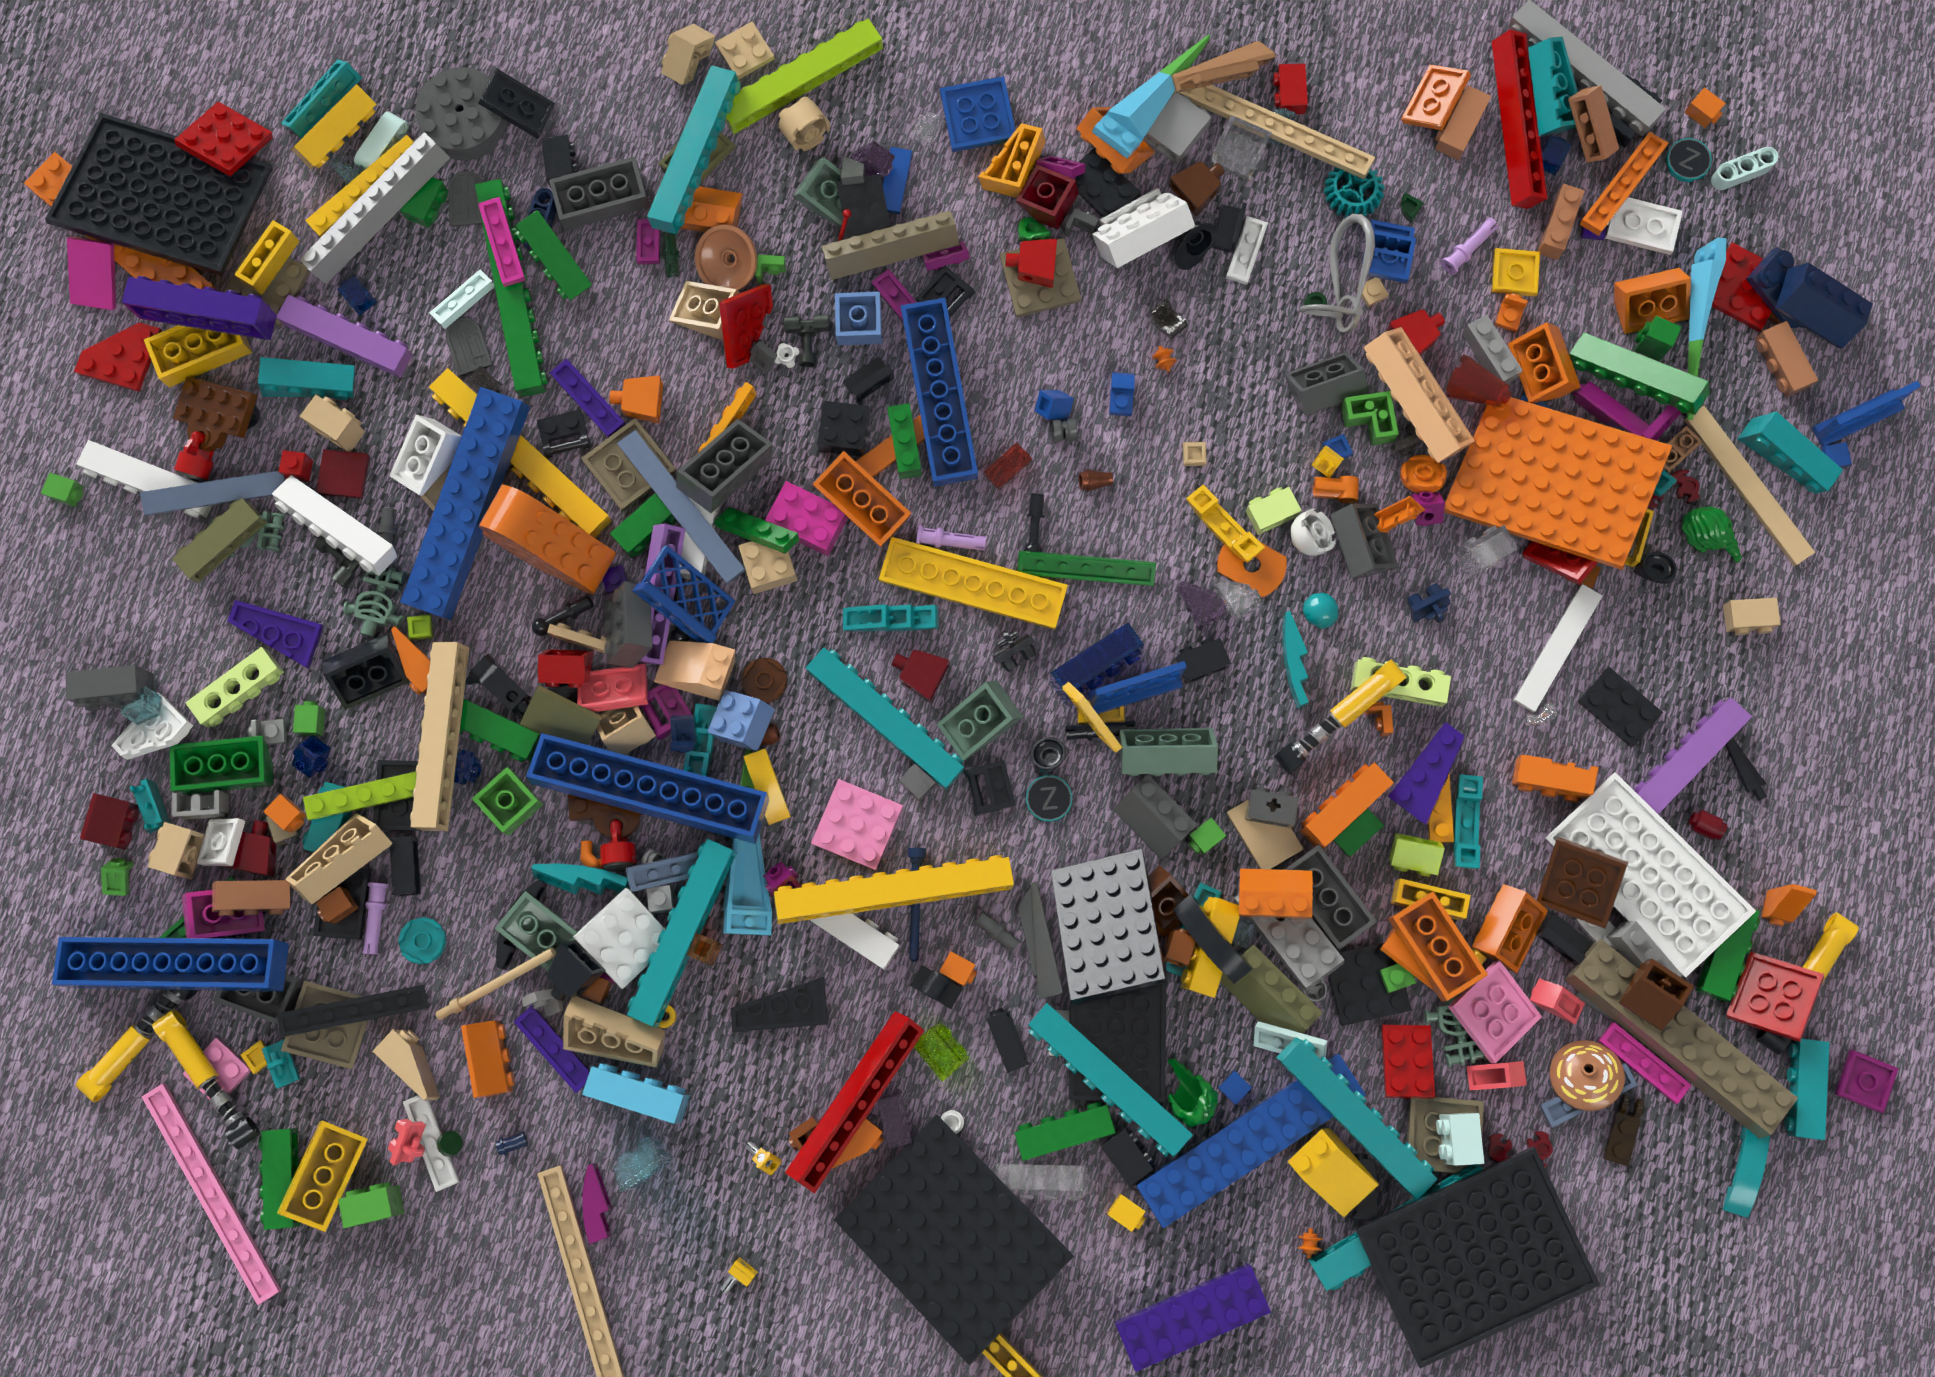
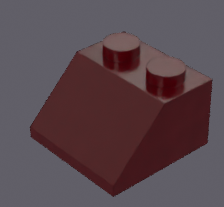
(1048, 196)
(109, 821)

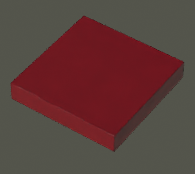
(342, 474)

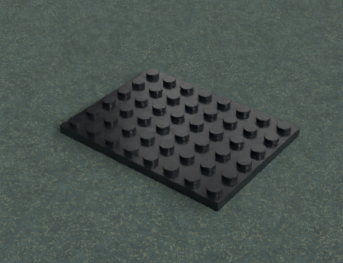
(156, 197)
(953, 1239)
(1477, 1257)

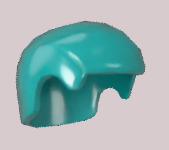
(1321, 610)

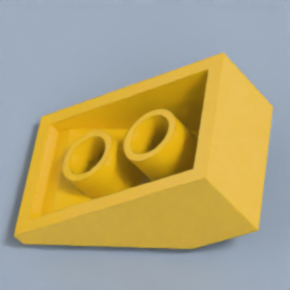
(1333, 1171)

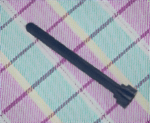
(916, 858)

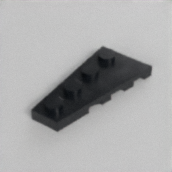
(789, 1008)

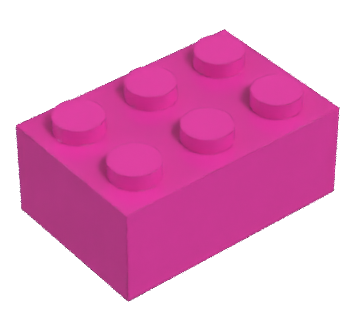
(809, 515)

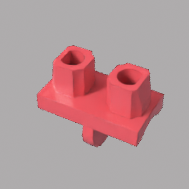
(407, 1144)

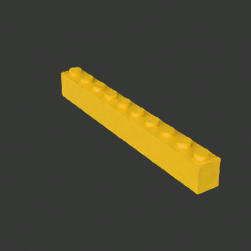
(528, 462)
(893, 890)

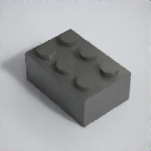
(627, 627)
(107, 686)
(263, 1003)

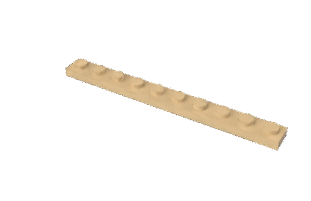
(1283, 129)
(580, 1273)

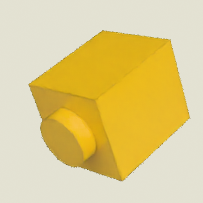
(1127, 1213)

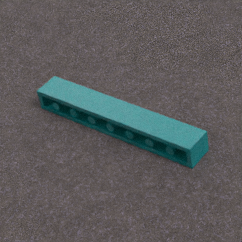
(694, 150)
(885, 718)
(685, 921)
(1110, 1080)
(1357, 1118)
(1348, 1257)

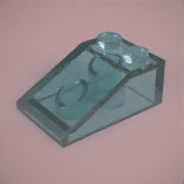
(640, 1164)

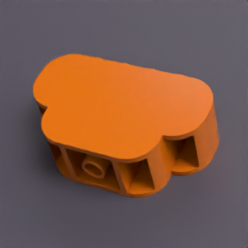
(546, 539)

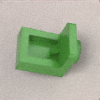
(1396, 977)

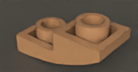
(1682, 446)

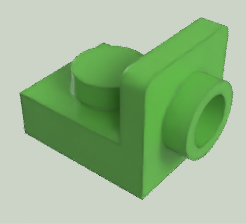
(770, 264)
(116, 877)

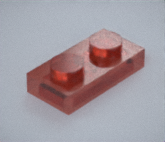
(1007, 466)

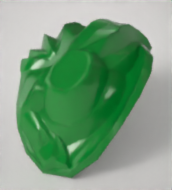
(1032, 230)

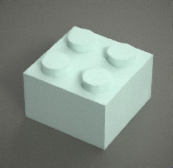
(1460, 1139)

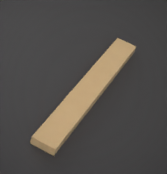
(1750, 487)

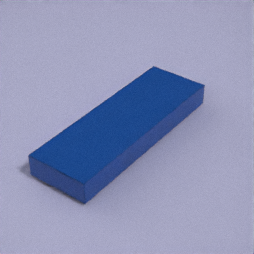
(896, 180)

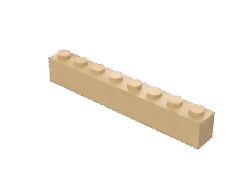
(439, 736)

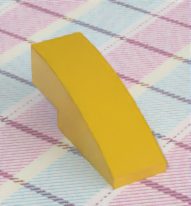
(765, 780)

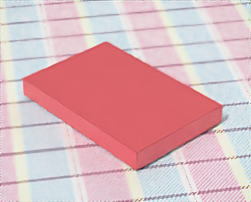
(614, 689)

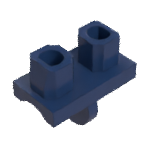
(1431, 607)

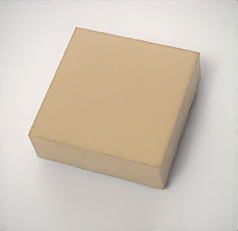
(1194, 454)

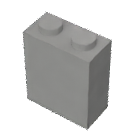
(1178, 128)

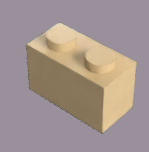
(1751, 615)

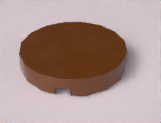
(764, 686)

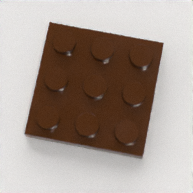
(1581, 882)

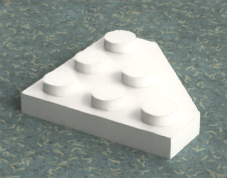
(153, 734)

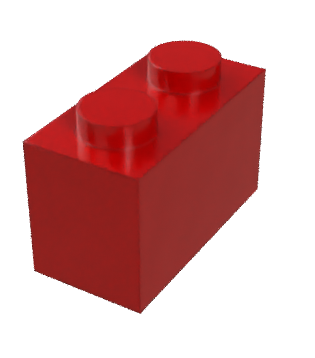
(1291, 87)

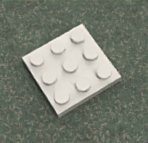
(621, 937)

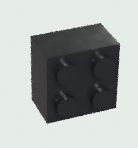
(843, 428)

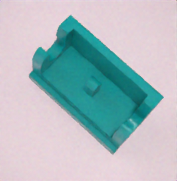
(150, 805)

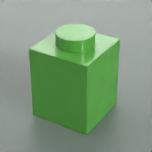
(62, 489)
(309, 719)
(1205, 837)

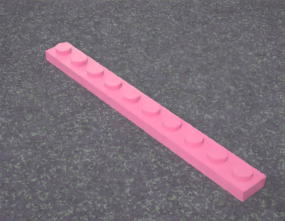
(211, 1194)

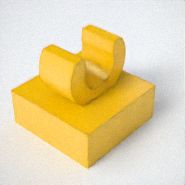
(1327, 461)

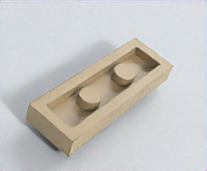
(582, 638)

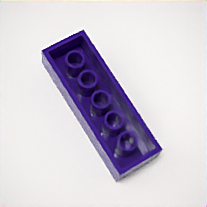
(199, 307)
(1192, 1317)

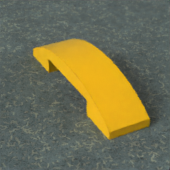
(1223, 525)

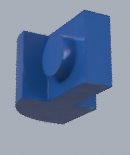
(1121, 394)

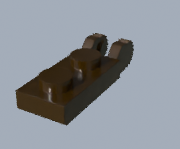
(1623, 1132)

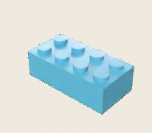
(635, 1094)

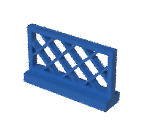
(1863, 415)
(678, 614)
(1137, 688)

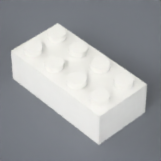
(1143, 229)

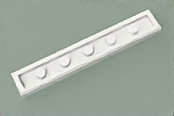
(1557, 648)

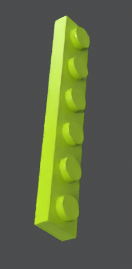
(360, 796)

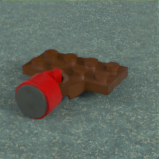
(210, 415)
(612, 823)

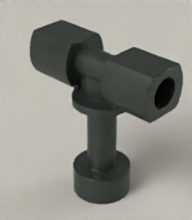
(807, 330)
(347, 567)

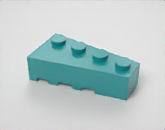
(1552, 86)
(305, 379)
(1790, 451)

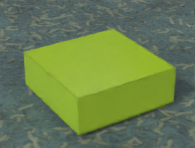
(420, 627)

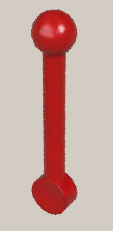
(846, 213)

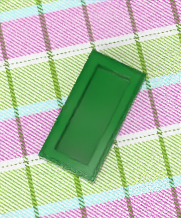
(1358, 833)

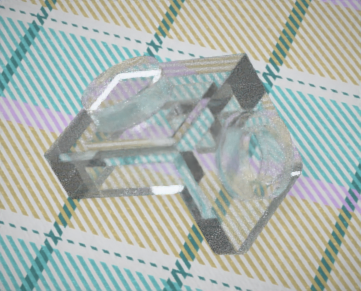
(926, 128)

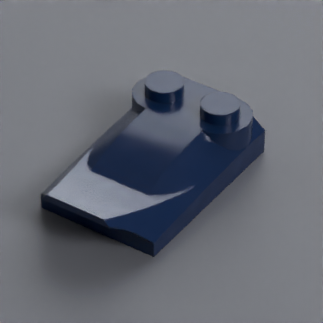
(1769, 278)

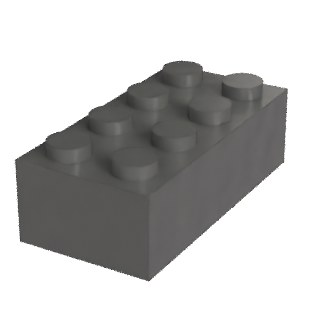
(599, 193)
(724, 465)
(1334, 902)

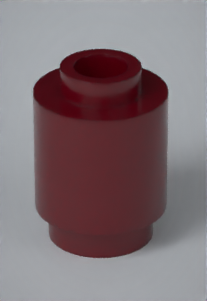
(1707, 825)

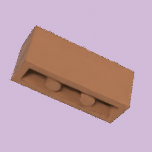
(1462, 122)
(1593, 123)
(1560, 221)
(1786, 359)
(250, 897)

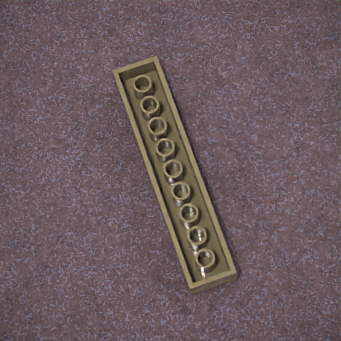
(1687, 1045)

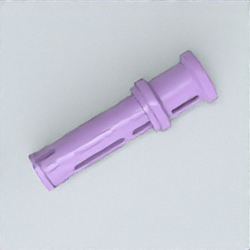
(1462, 252)
(939, 537)
(375, 906)

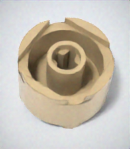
(803, 124)

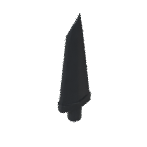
(1749, 776)

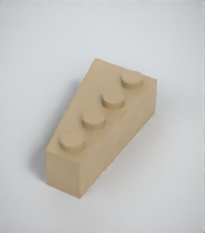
(338, 858)
(610, 1034)

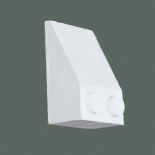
(425, 454)

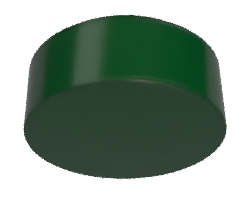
(1315, 298)
(449, 1143)

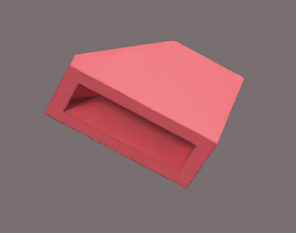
(1557, 1001)
(1496, 1075)

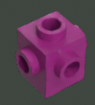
(1434, 508)
(781, 876)

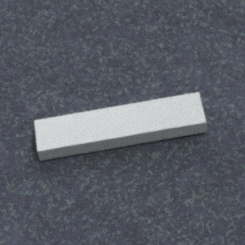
(439, 1167)

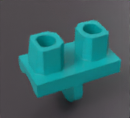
(280, 1065)

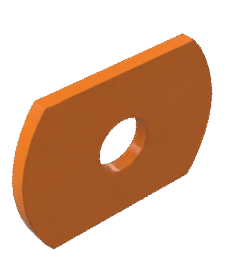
(1264, 580)

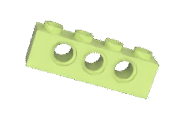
(1436, 679)
(203, 703)

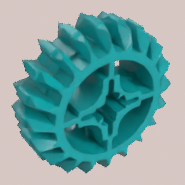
(1339, 198)

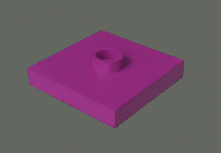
(1866, 1081)

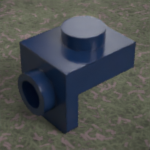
(683, 733)

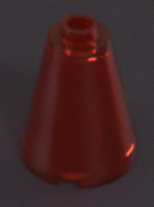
(1477, 384)

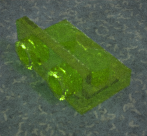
(941, 1051)

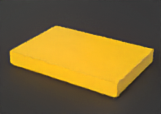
(1092, 717)

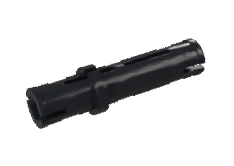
(1086, 731)

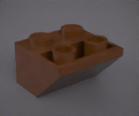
(1655, 994)

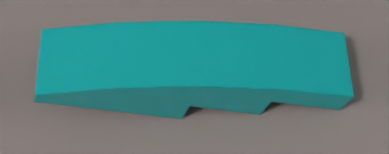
(890, 618)
(1293, 652)
(699, 759)
(573, 877)

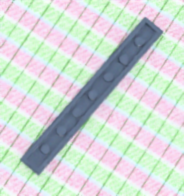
(681, 507)

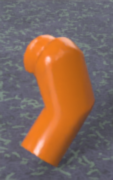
(587, 857)

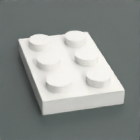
(1645, 226)

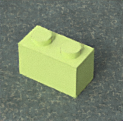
(1273, 510)

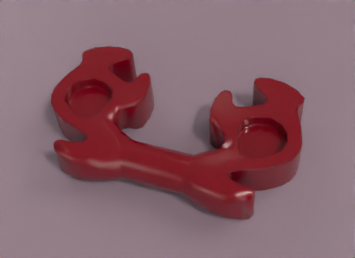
(1688, 487)
(1498, 1150)

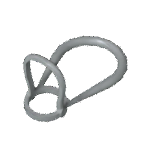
(1316, 309)

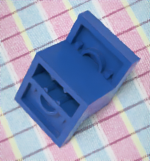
(1392, 251)

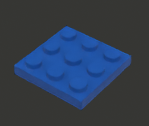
(977, 113)

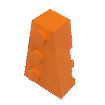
(1554, 778)

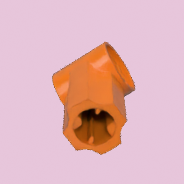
(1342, 488)

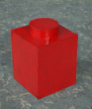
(296, 464)

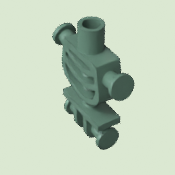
(263, 533)
(370, 616)
(1457, 1058)

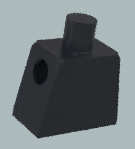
(573, 971)

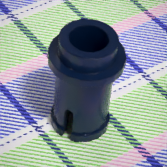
(511, 1143)

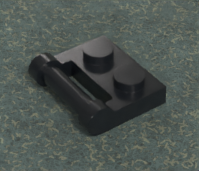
(943, 286)
(561, 427)
(997, 786)

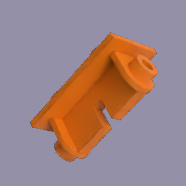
(1398, 513)

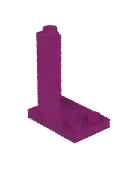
(1618, 416)

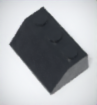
(365, 671)

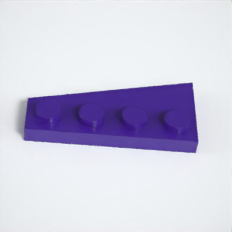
(282, 632)
(1424, 780)

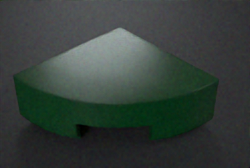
(1410, 206)

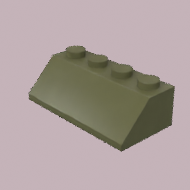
(1272, 995)

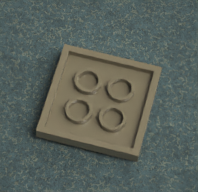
(287, 281)
(1034, 298)
(617, 472)
(330, 1045)
(1422, 1127)

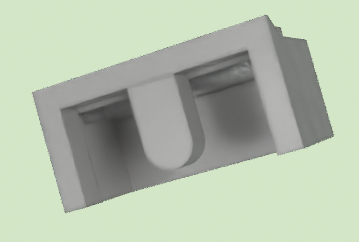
(200, 806)

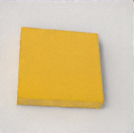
(1515, 272)

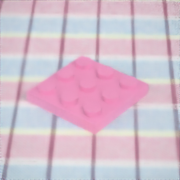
(857, 824)
(1495, 1012)

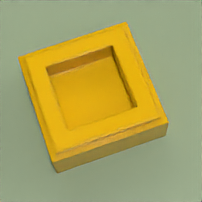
(254, 1057)

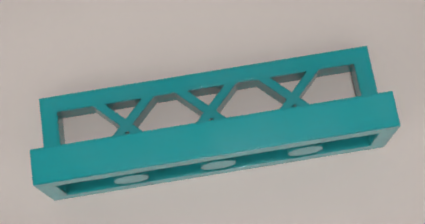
(322, 98)

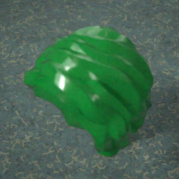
(1711, 530)
(1195, 1097)

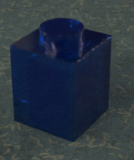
(1554, 154)
(356, 295)

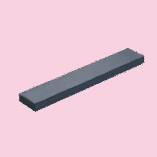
(210, 493)

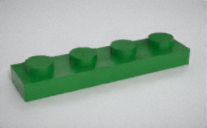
(757, 530)

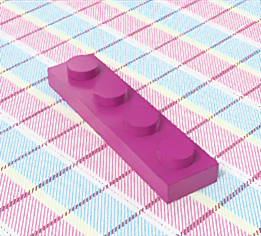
(501, 241)
(1645, 1063)

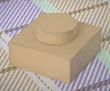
(1374, 292)

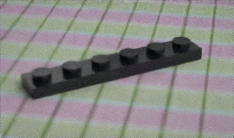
(352, 1010)

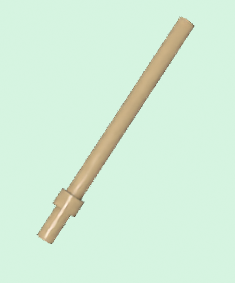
(459, 1004)

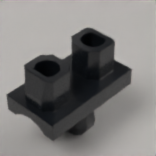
(1005, 655)

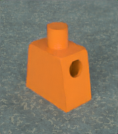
(640, 398)

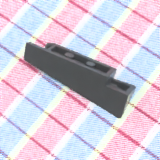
(1039, 944)

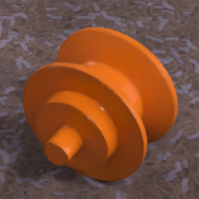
(1164, 359)
(1310, 1243)

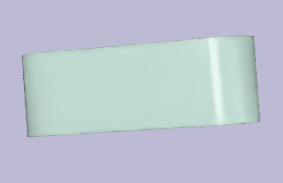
(382, 137)
(1751, 161)

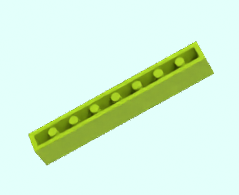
(803, 74)

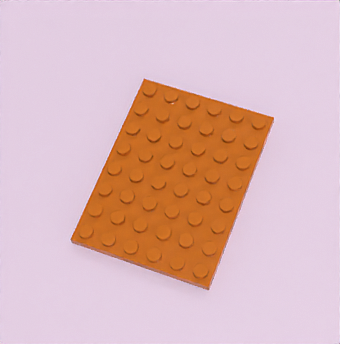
(1558, 480)

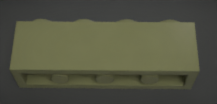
(219, 540)

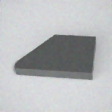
(852, 172)

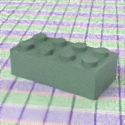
(1168, 751)

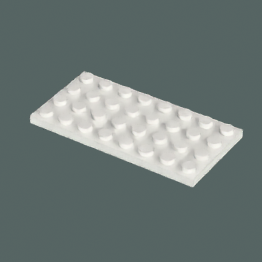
(1666, 881)

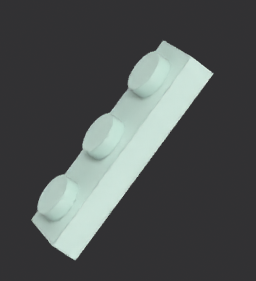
(462, 299)
(1278, 1038)

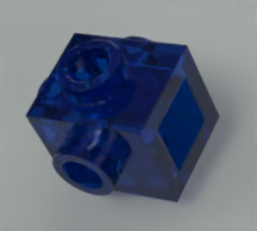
(311, 756)
(471, 768)

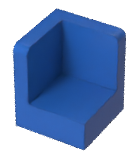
(1054, 404)

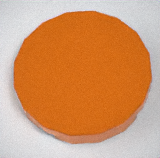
(1423, 474)

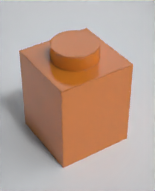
(1705, 108)
(285, 813)
(958, 969)

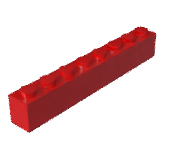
(1519, 119)
(854, 1101)

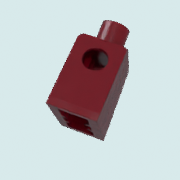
(921, 672)
(256, 851)

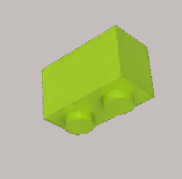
(1416, 854)

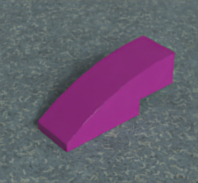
(595, 1203)

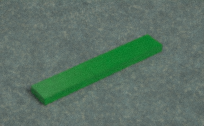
(1087, 568)

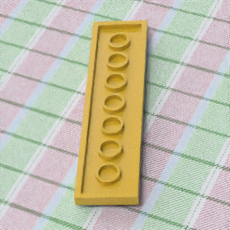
(973, 583)

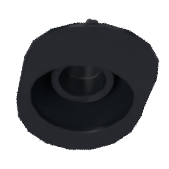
(1195, 245)

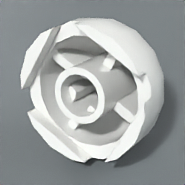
(1312, 533)

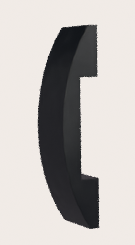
(1211, 939)
(504, 952)

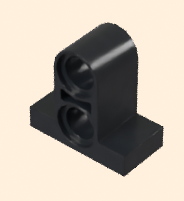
(936, 986)

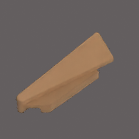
(1228, 67)

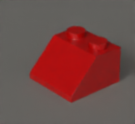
(564, 667)

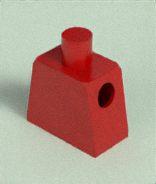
(1035, 261)
(1420, 328)

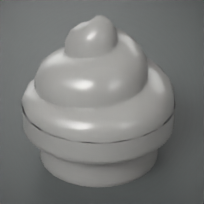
(651, 856)

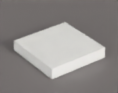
(221, 842)

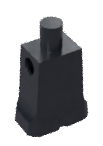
(492, 677)

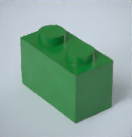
(425, 203)
(1656, 338)

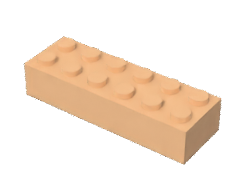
(1418, 394)

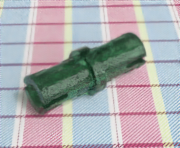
(670, 254)

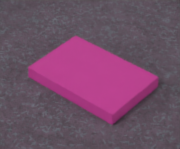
(91, 273)

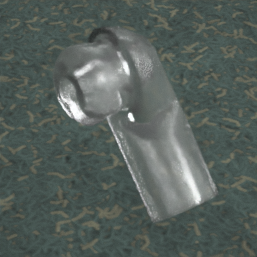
(1544, 718)

